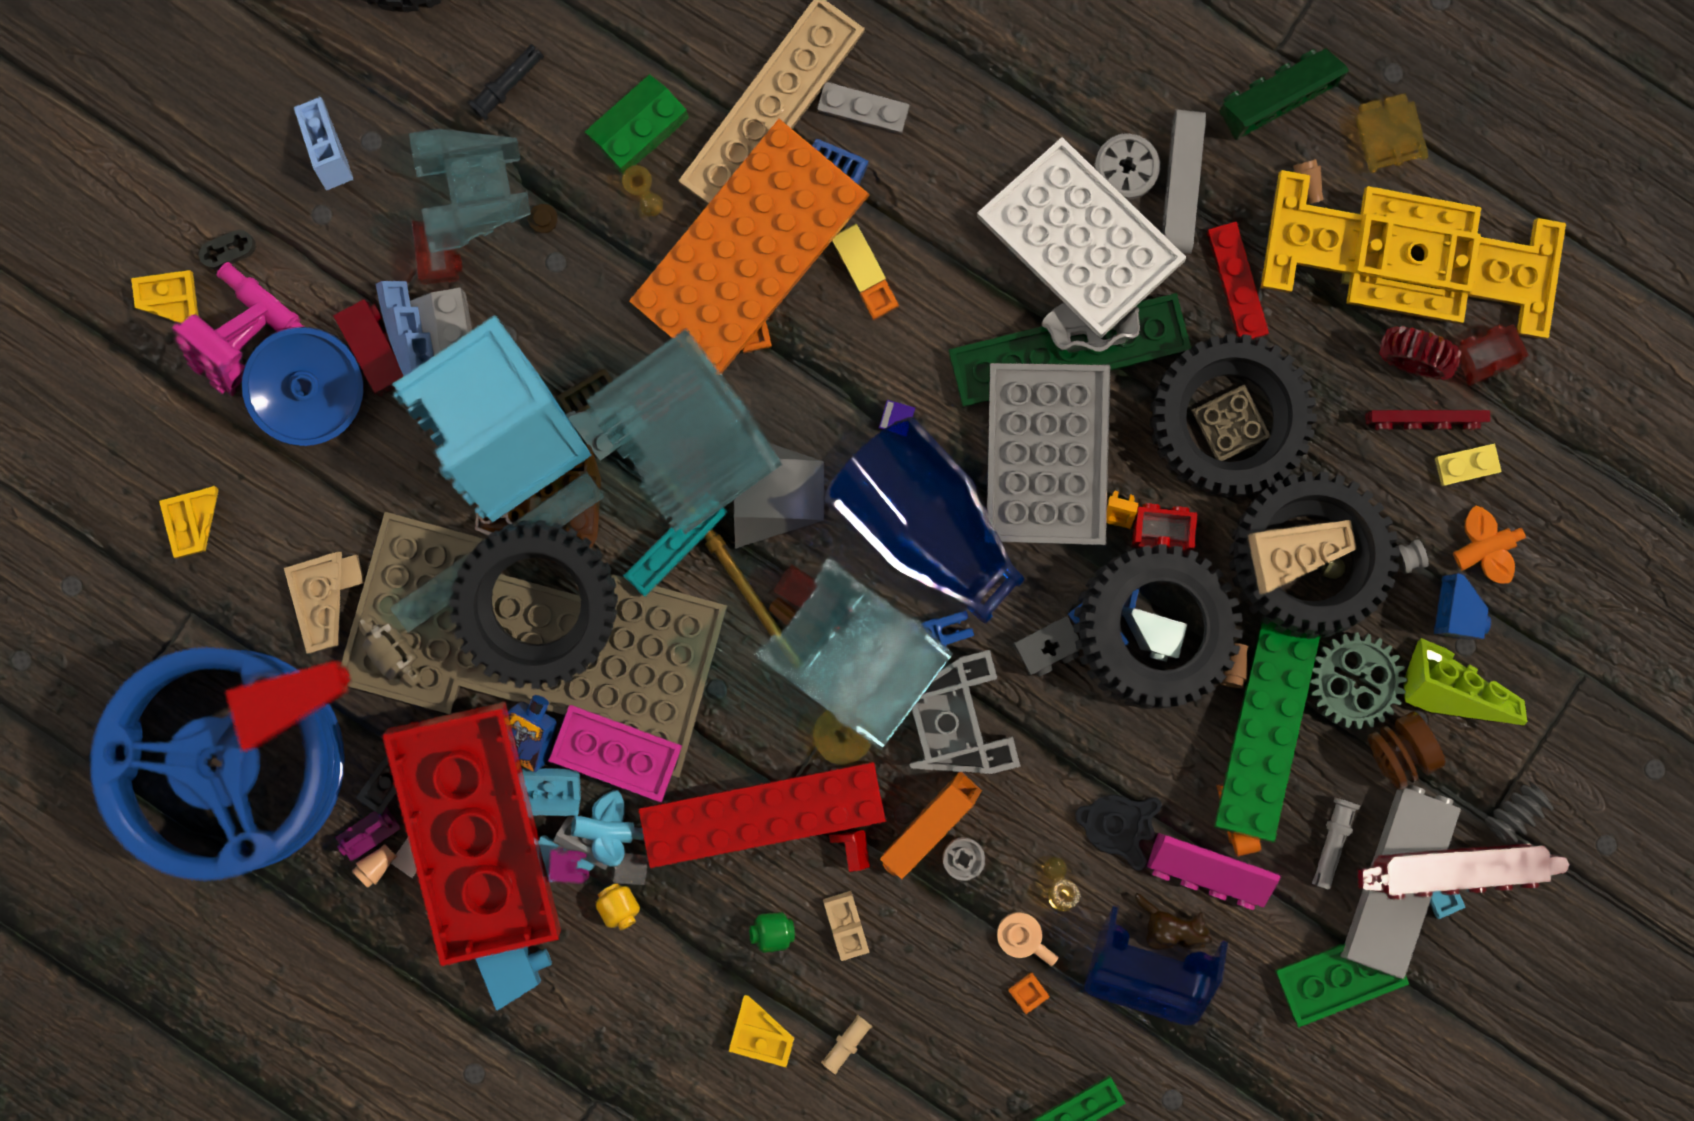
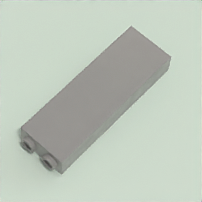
(1385, 928)

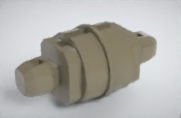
(389, 651)

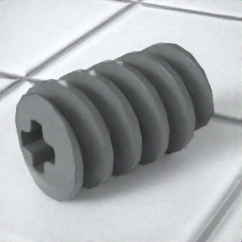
(1518, 813)

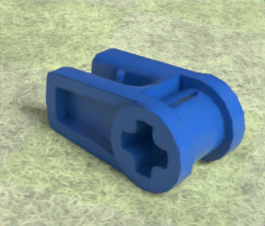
(936, 625)

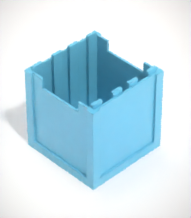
(494, 418)

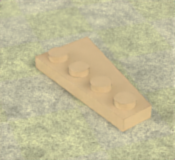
(1291, 552)

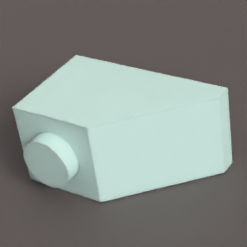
(1155, 633)

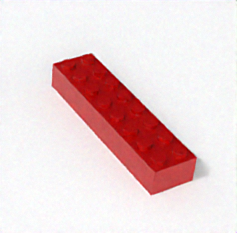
(761, 814)

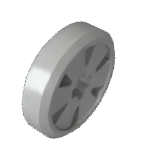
(1142, 158)

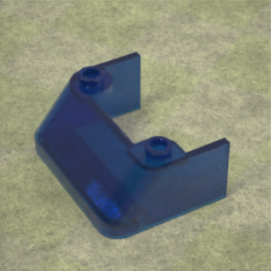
(1150, 980)

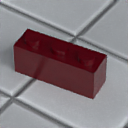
(370, 345)

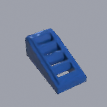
(850, 158)

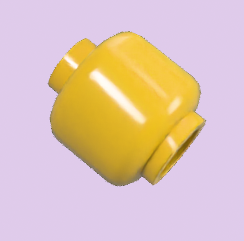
(617, 906)

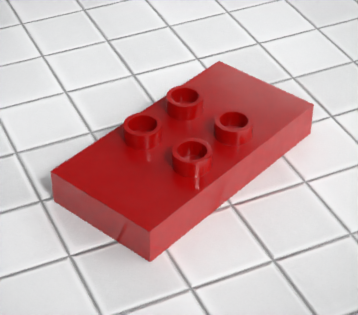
(472, 833)

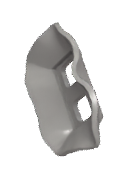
(1065, 323)

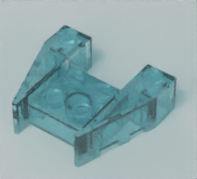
(475, 183)

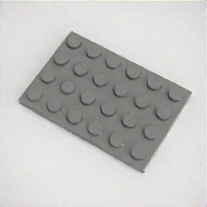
(1048, 452)

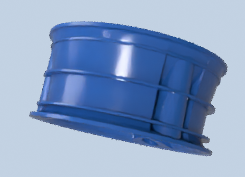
(203, 784)

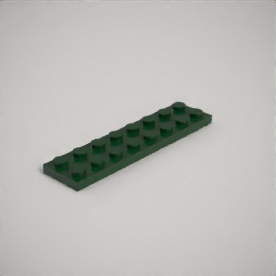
(1160, 336)

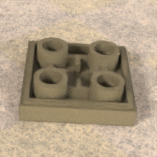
(1230, 423)

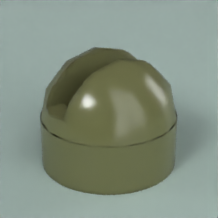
(1333, 569)

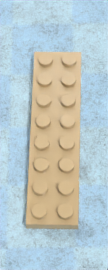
(779, 91)

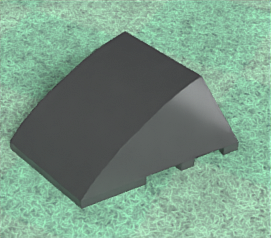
(782, 500)

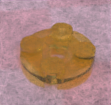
(828, 743)

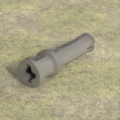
(1338, 828)

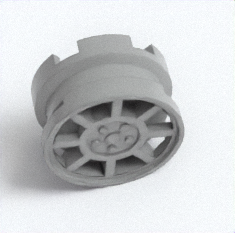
(963, 858)

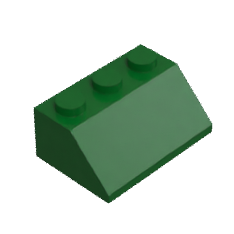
(637, 123)

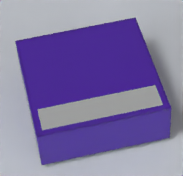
(894, 412)

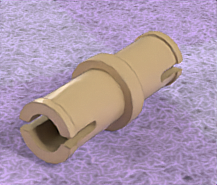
(846, 1044)

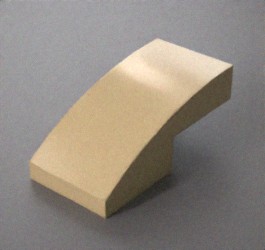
(846, 925)

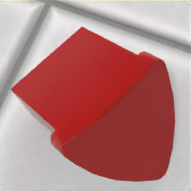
(855, 848)

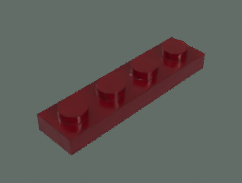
(1438, 418)

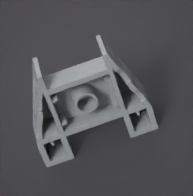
(950, 724)

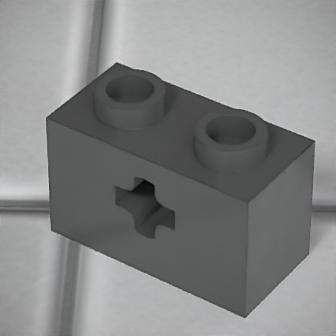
(1059, 632)

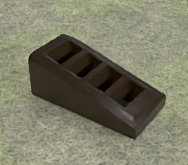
(581, 388)

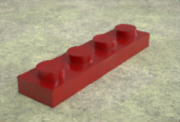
(1237, 281)

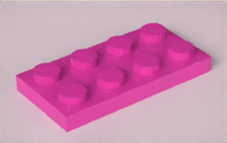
(615, 753)

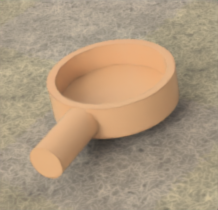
(1022, 936)

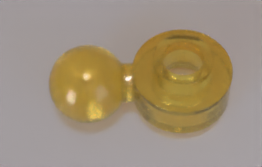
(650, 203)
(1055, 870)

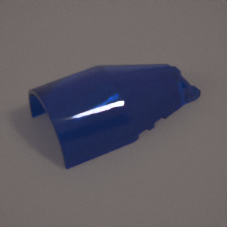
(923, 516)

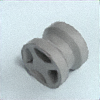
(1412, 556)

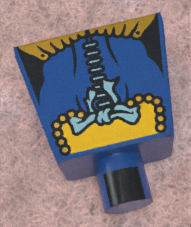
(532, 732)

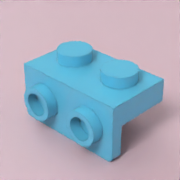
(553, 791)

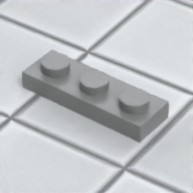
(863, 108)

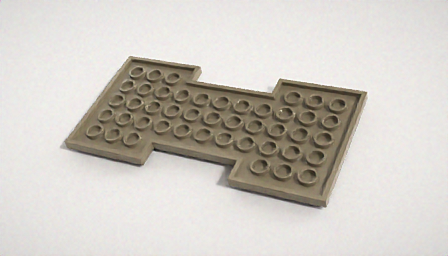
(643, 677)

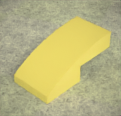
(858, 258)

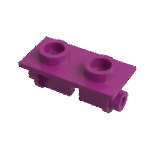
(367, 834)

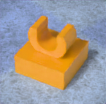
(1121, 511)

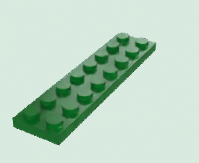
(1266, 733)

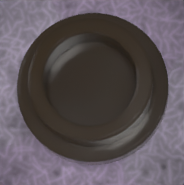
(543, 218)

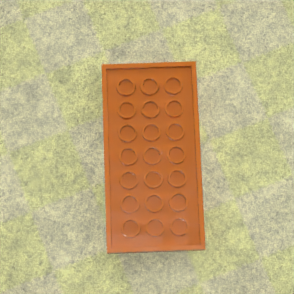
(750, 245)

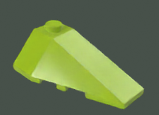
(1449, 688)

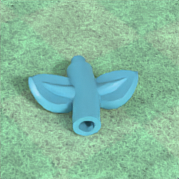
(607, 829)

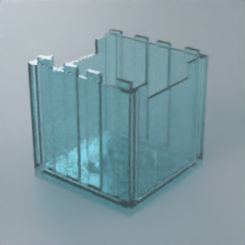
(684, 432)
(856, 655)

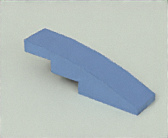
(403, 326)

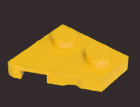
(166, 295)
(189, 520)
(760, 1035)

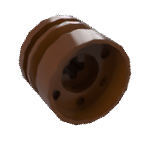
(1410, 748)

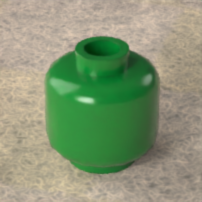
(772, 932)

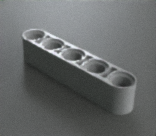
(1183, 178)

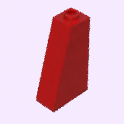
(281, 702)

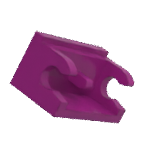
(564, 864)

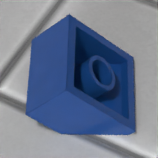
(1461, 610)

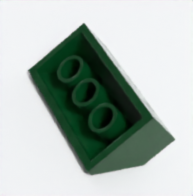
(1283, 92)

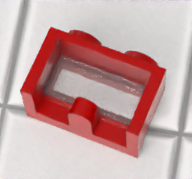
(1164, 526)

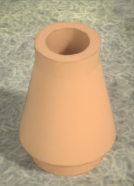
(373, 866)

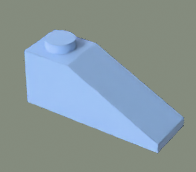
(323, 144)

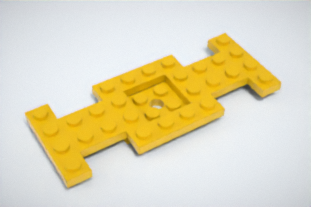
(1380, 246)

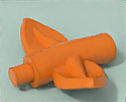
(1488, 546)

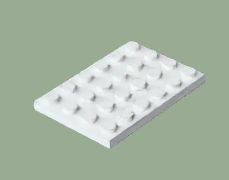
(1081, 237)

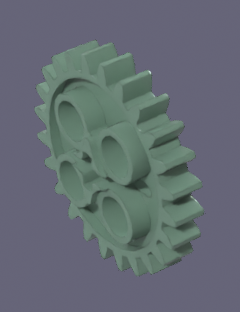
(1368, 657)

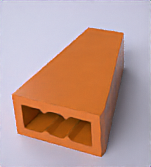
(931, 825)

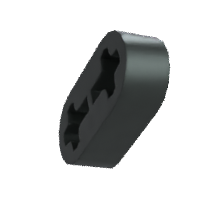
(224, 243)

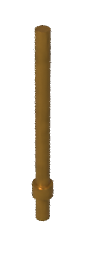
(716, 545)

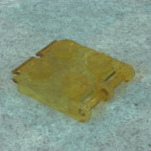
(1390, 132)

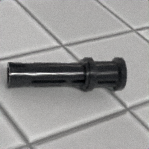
(496, 91)

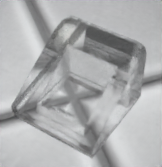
(631, 869)

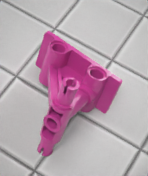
(219, 350)

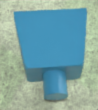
(512, 973)

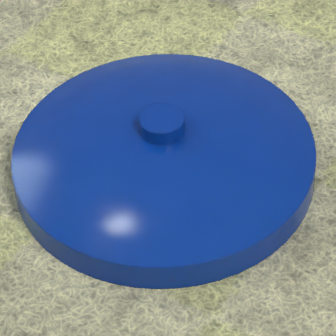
(302, 386)

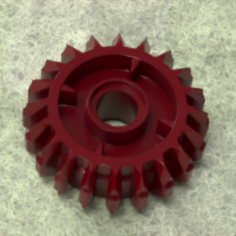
(1420, 353)

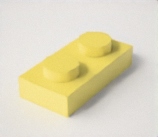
(1468, 464)

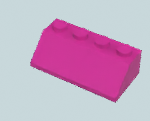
(1211, 870)

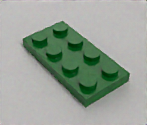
(1330, 984)

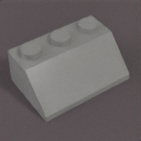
(444, 317)

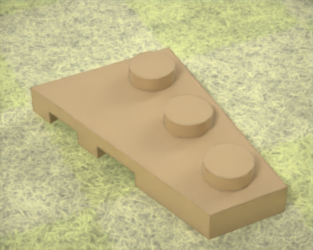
(316, 600)

